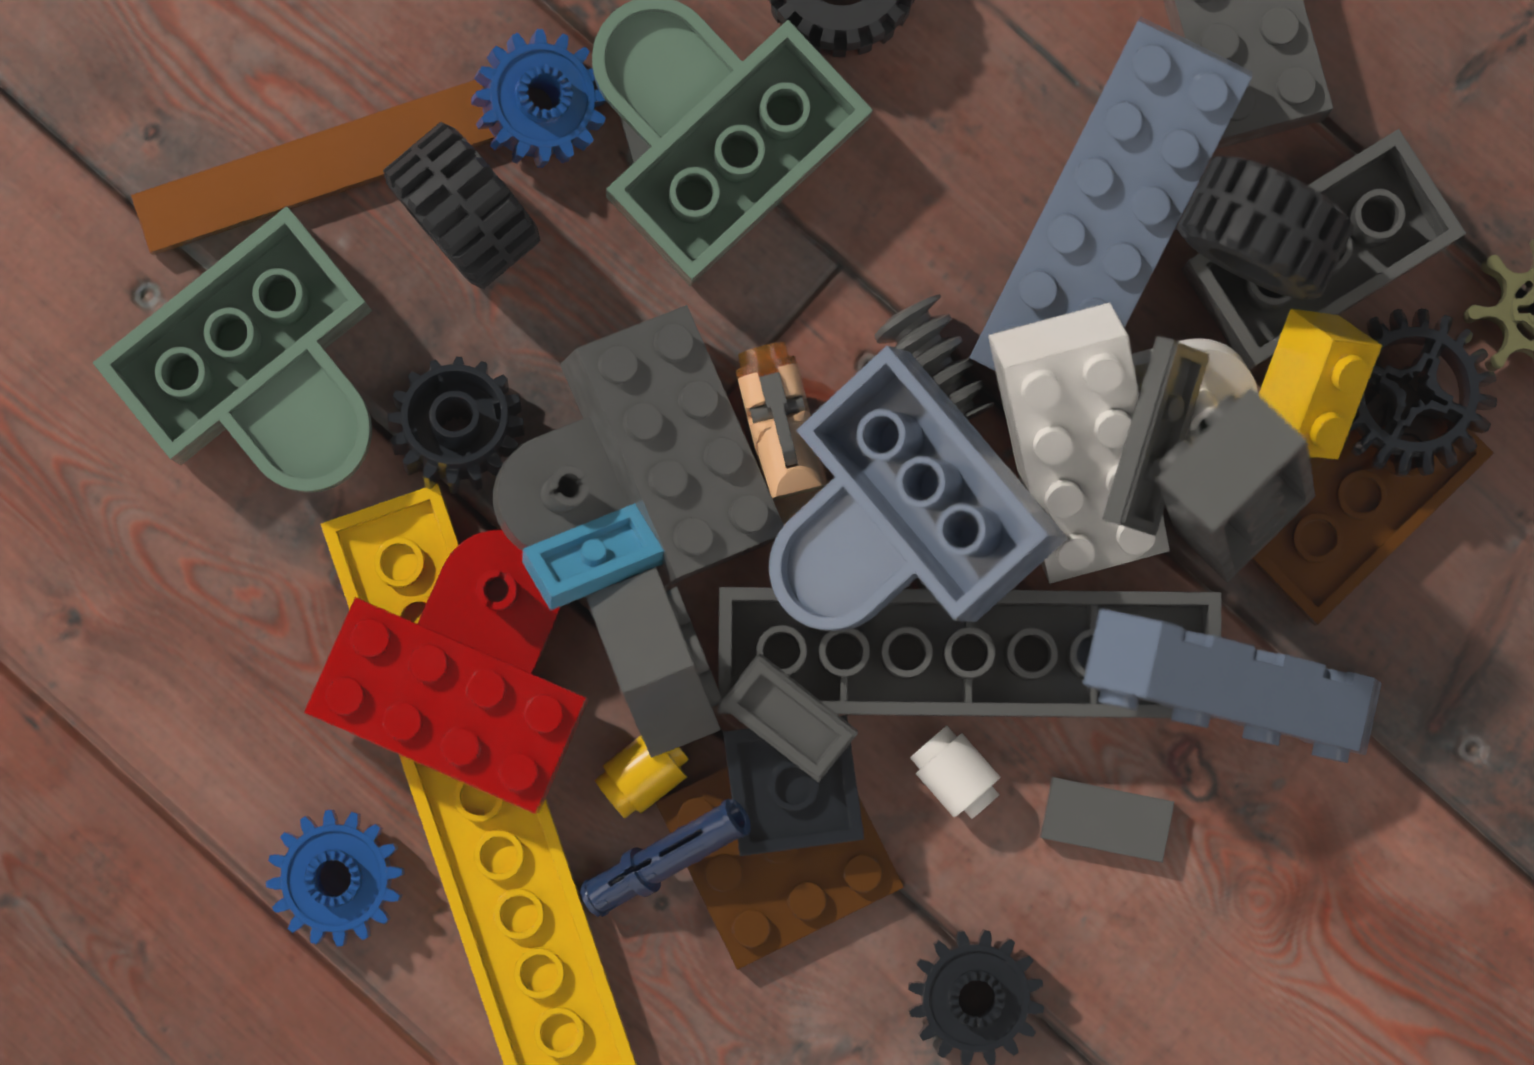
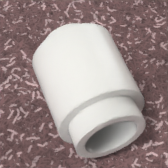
(956, 773)

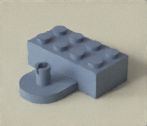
(906, 502)

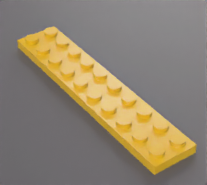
(494, 859)

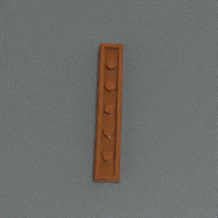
(299, 170)

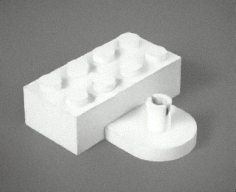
(1068, 414)

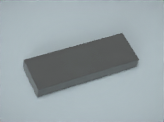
(1155, 429)

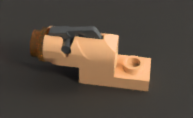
(774, 411)

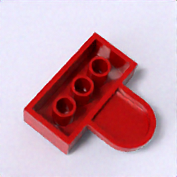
(459, 680)

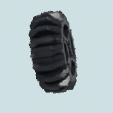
(1440, 403)

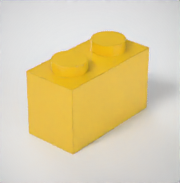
(1319, 378)

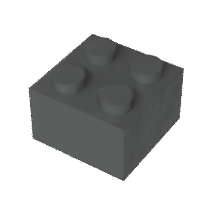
(657, 661)

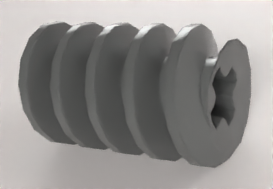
(920, 335)

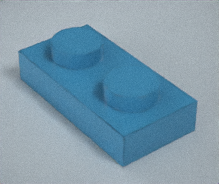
(592, 556)

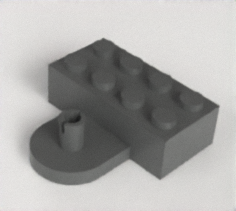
(650, 437)

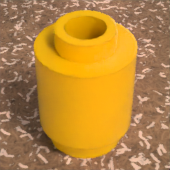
(638, 781)

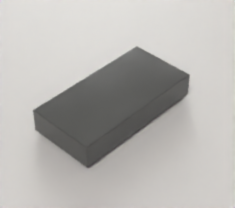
(788, 717)
(1107, 819)

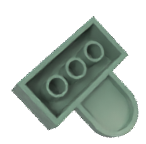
(718, 129)
(252, 359)

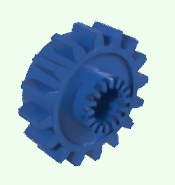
(513, 117)
(302, 877)

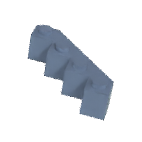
(1231, 682)

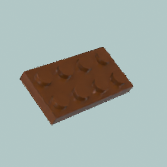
(1360, 514)

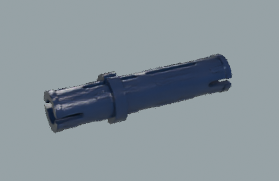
(644, 869)

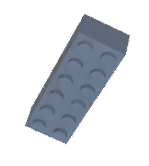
(1122, 183)

